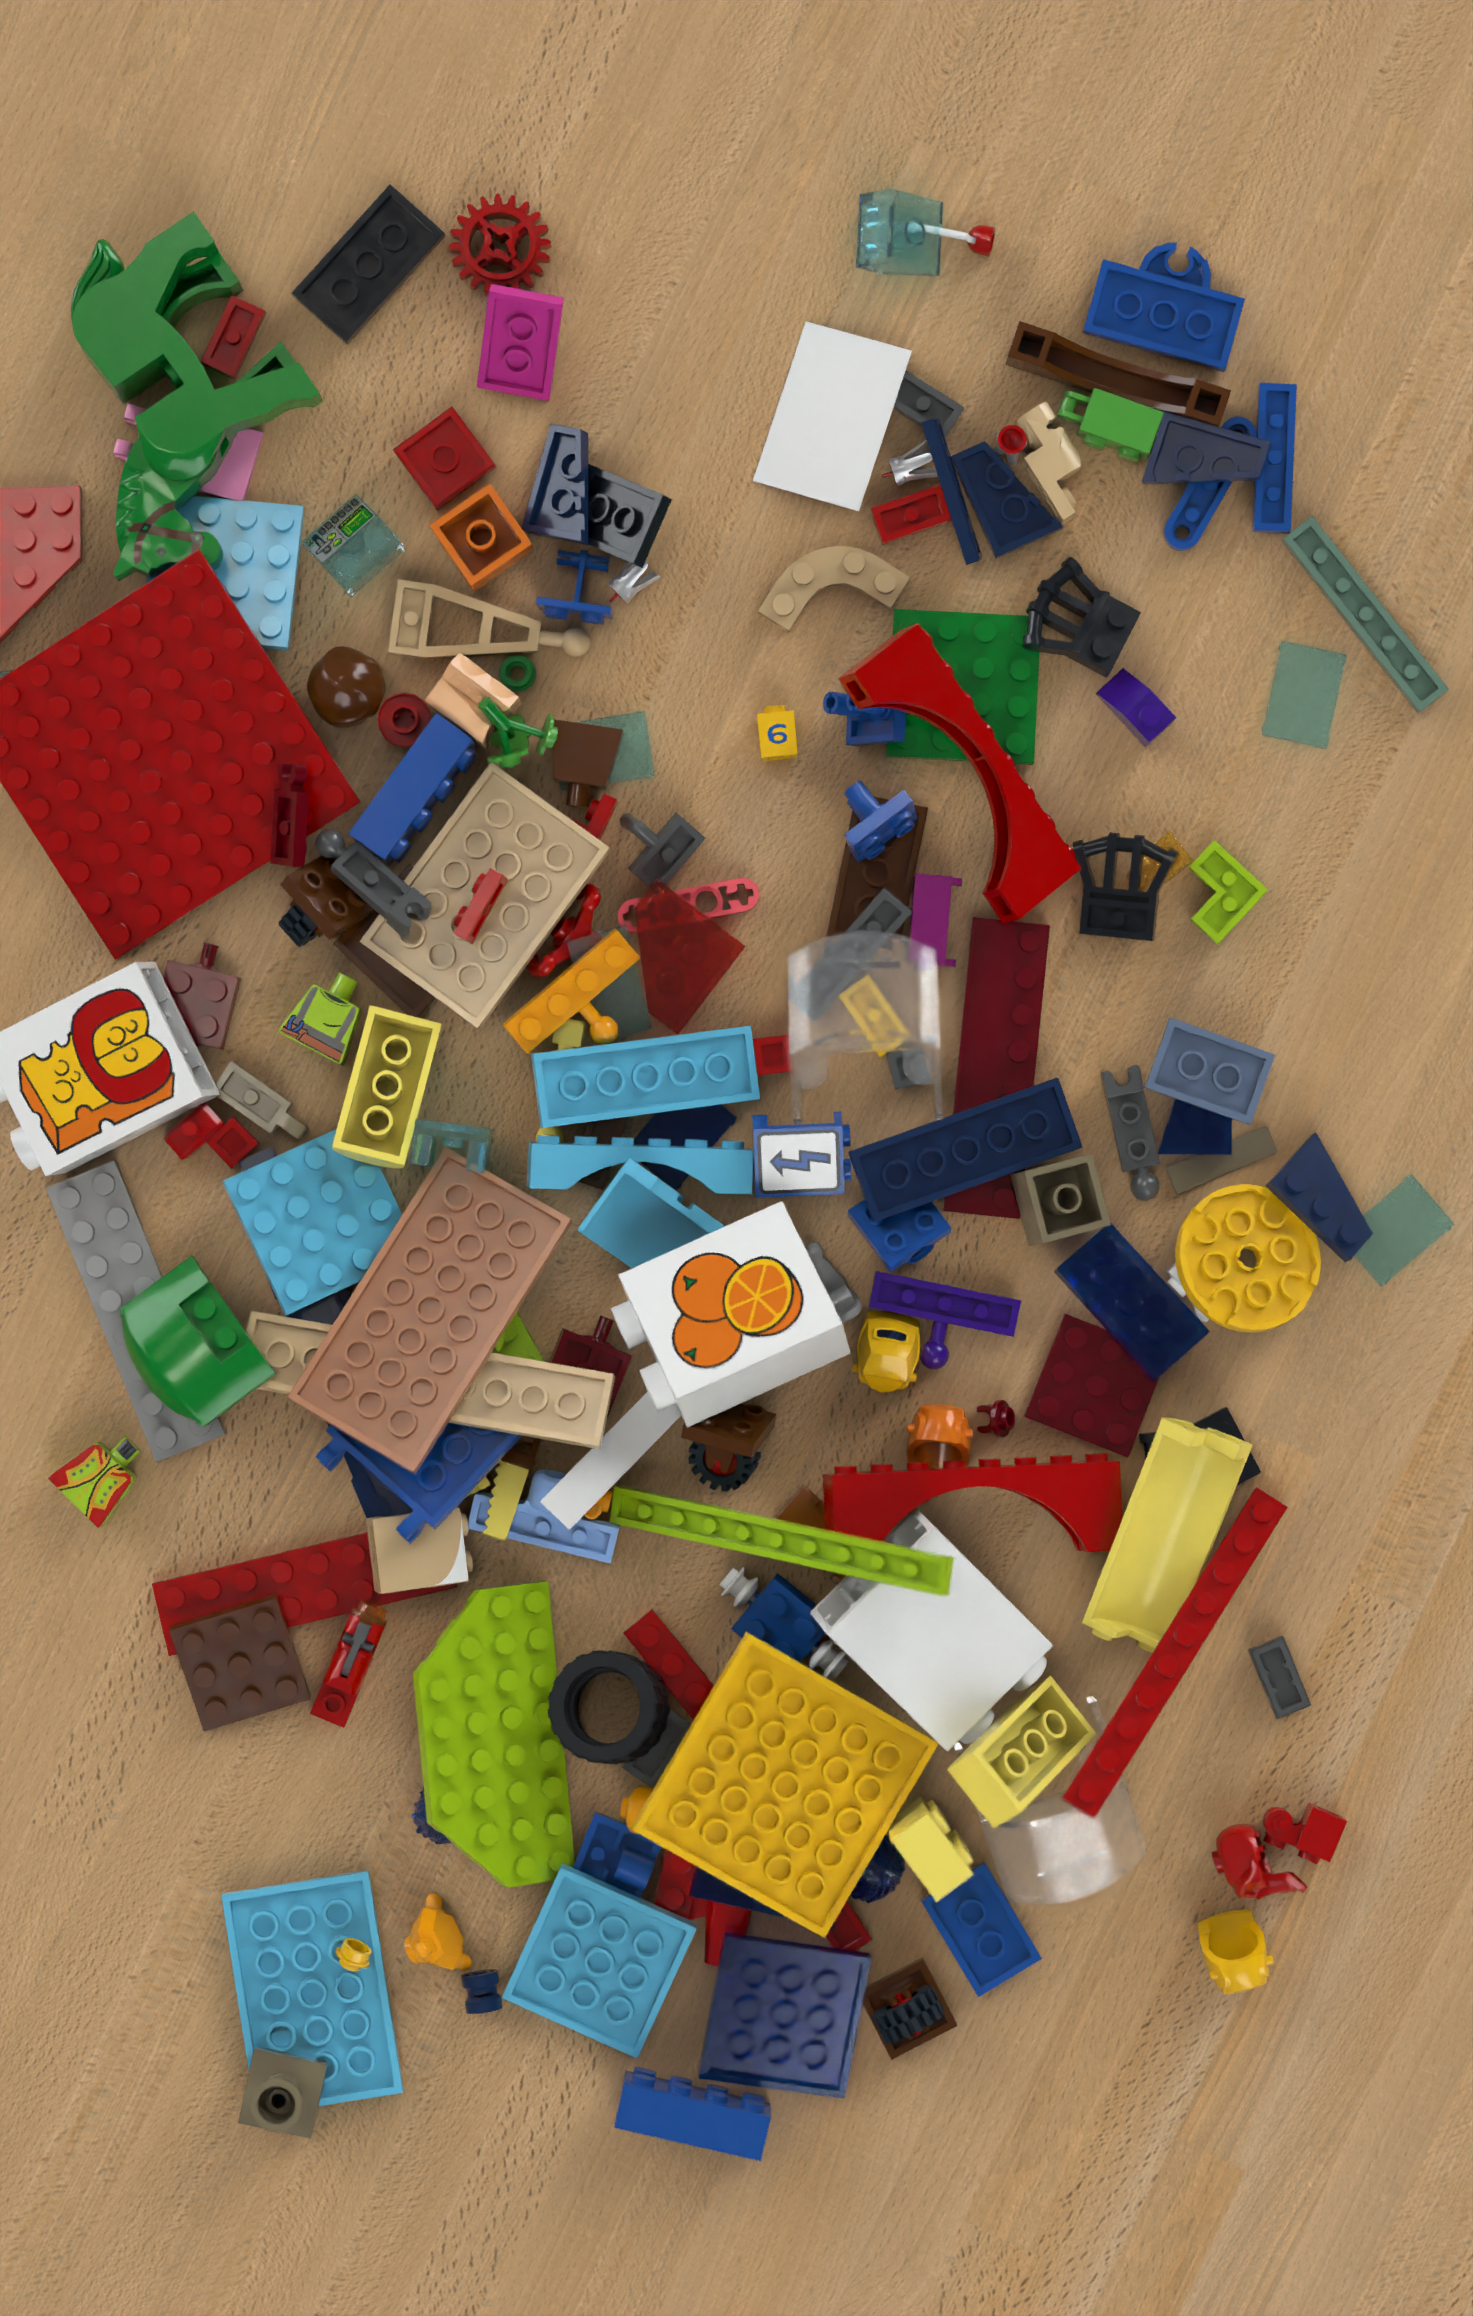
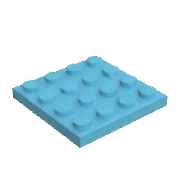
(258, 559)
(313, 1219)
(599, 1960)

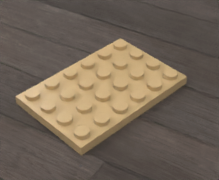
(546, 869)

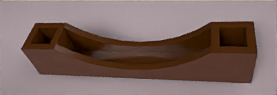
(1079, 367)

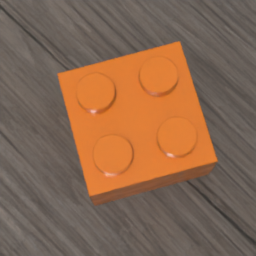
(481, 537)

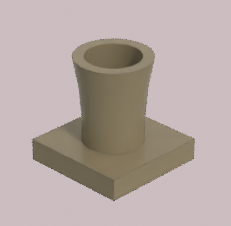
(284, 2074)

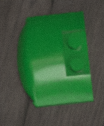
(192, 1345)

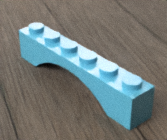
(563, 1164)

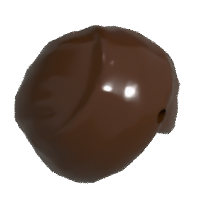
(346, 687)

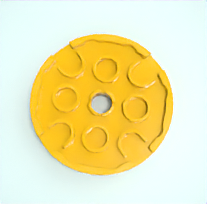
(1226, 1288)

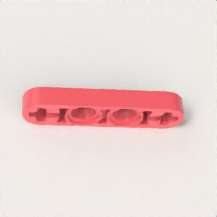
(692, 893)

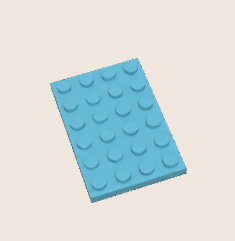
(299, 1995)

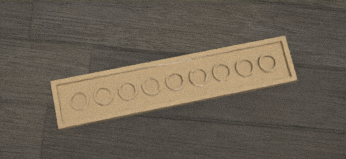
(505, 1397)

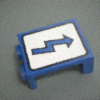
(800, 1158)

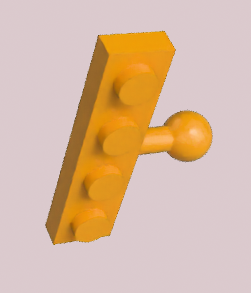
(572, 994)

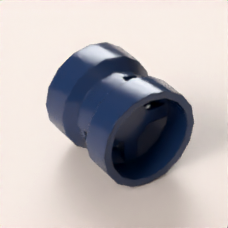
(482, 1991)

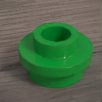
(511, 663)

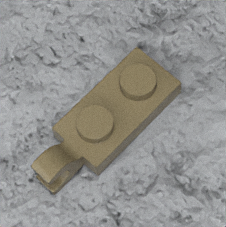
(257, 1101)

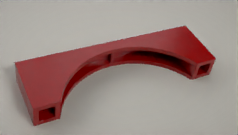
(1028, 850)
(1076, 1494)

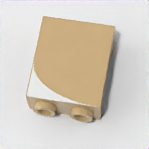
(429, 1561)

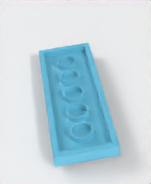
(645, 1076)

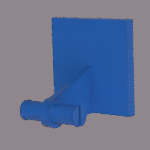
(561, 608)

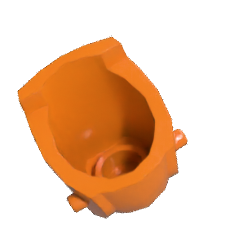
(939, 1435)

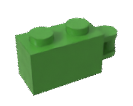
(1113, 423)

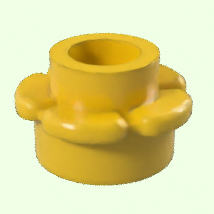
(353, 1954)

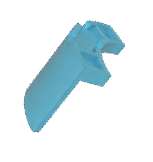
(643, 1217)

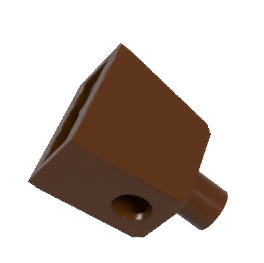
(584, 758)

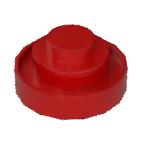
(403, 719)

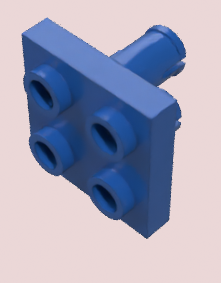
(867, 725)
(878, 821)

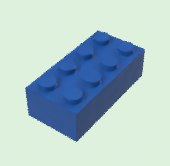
(413, 790)
(693, 2114)

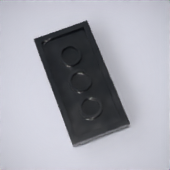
(368, 264)

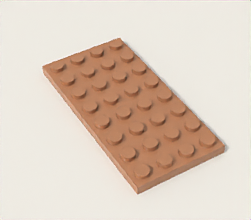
(429, 1310)

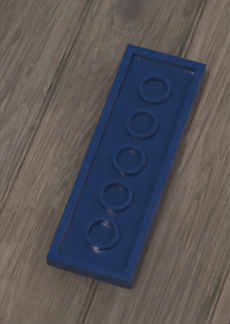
(965, 1149)

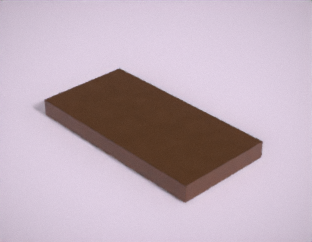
(863, 880)

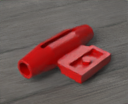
(720, 1918)

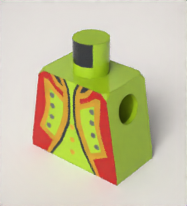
(98, 1479)

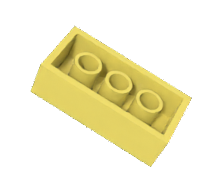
(1021, 1752)
(930, 1848)

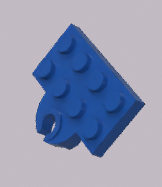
(1165, 309)

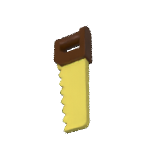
(508, 1488)

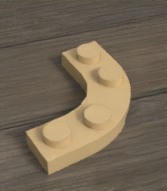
(831, 568)

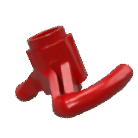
(566, 931)

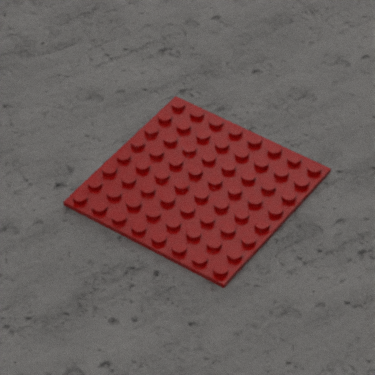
(157, 753)

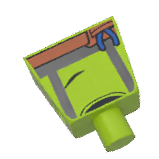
(325, 1019)

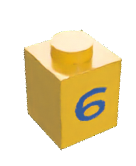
(777, 734)

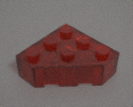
(680, 953)

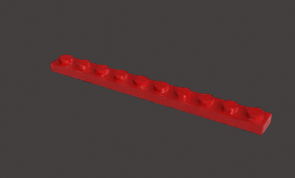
(1174, 1653)

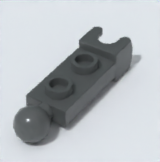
(373, 882)
(1132, 1131)

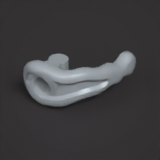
(844, 1300)

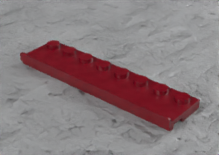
(998, 1036)

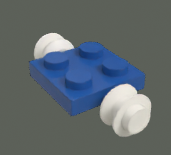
(782, 1620)

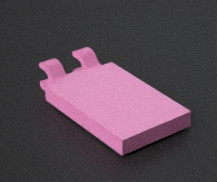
(235, 471)

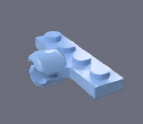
(539, 1527)

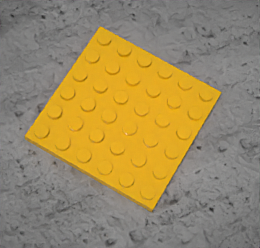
(784, 1785)

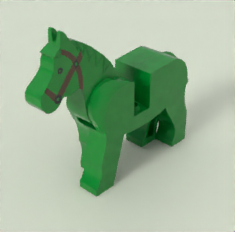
(129, 338)

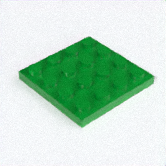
(988, 666)

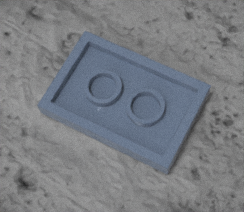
(1209, 1071)

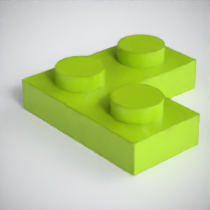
(1233, 891)

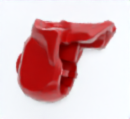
(1244, 1864)

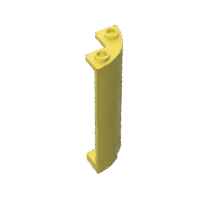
(1166, 1531)

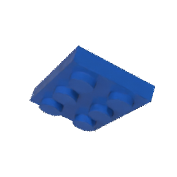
(982, 1931)

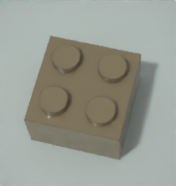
(1060, 1199)

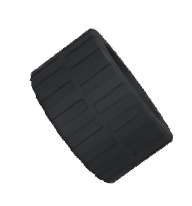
(565, 1700)

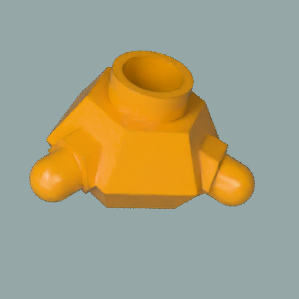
(436, 1938)

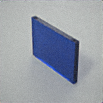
(693, 1123)

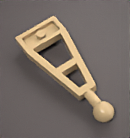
(412, 623)

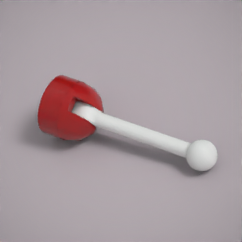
(979, 238)

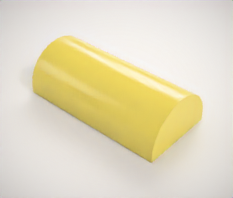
(386, 1088)

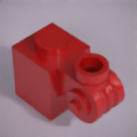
(1314, 1835)

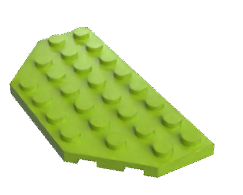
(487, 1737)

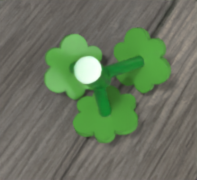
(513, 735)

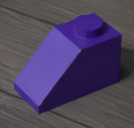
(1136, 706)

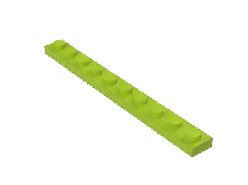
(782, 1540)

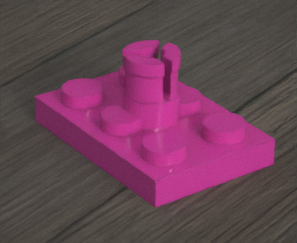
(520, 342)

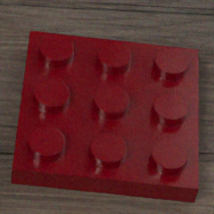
(1091, 1388)

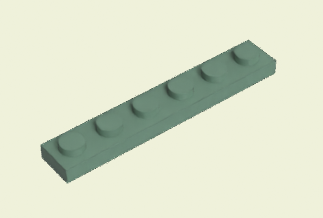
(1364, 614)

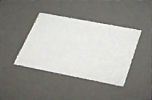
(832, 416)

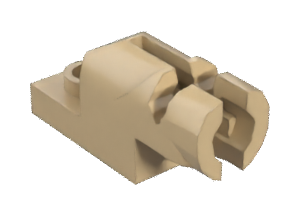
(1052, 460)

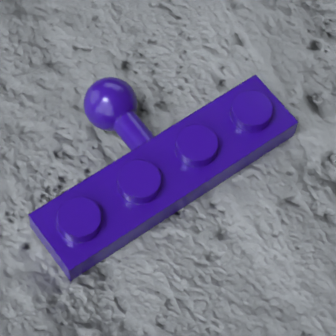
(943, 1306)

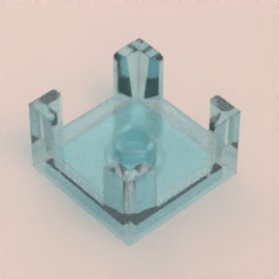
(452, 1135)

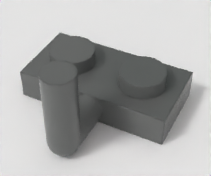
(665, 851)

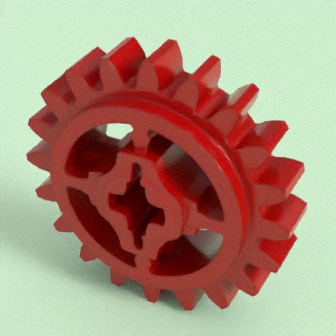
(488, 256)

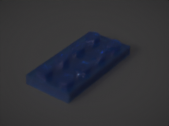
(1131, 1301)

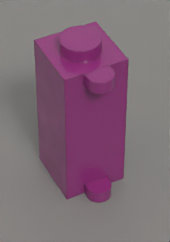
(931, 913)

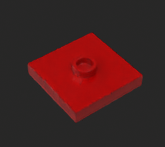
(444, 458)

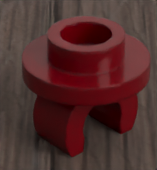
(1001, 1418)

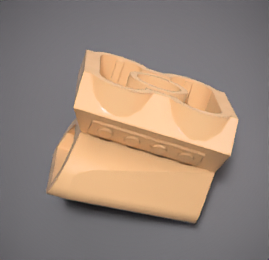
(461, 691)

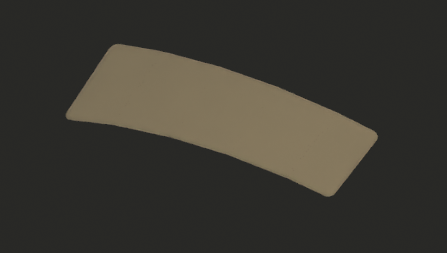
(1204, 1168)

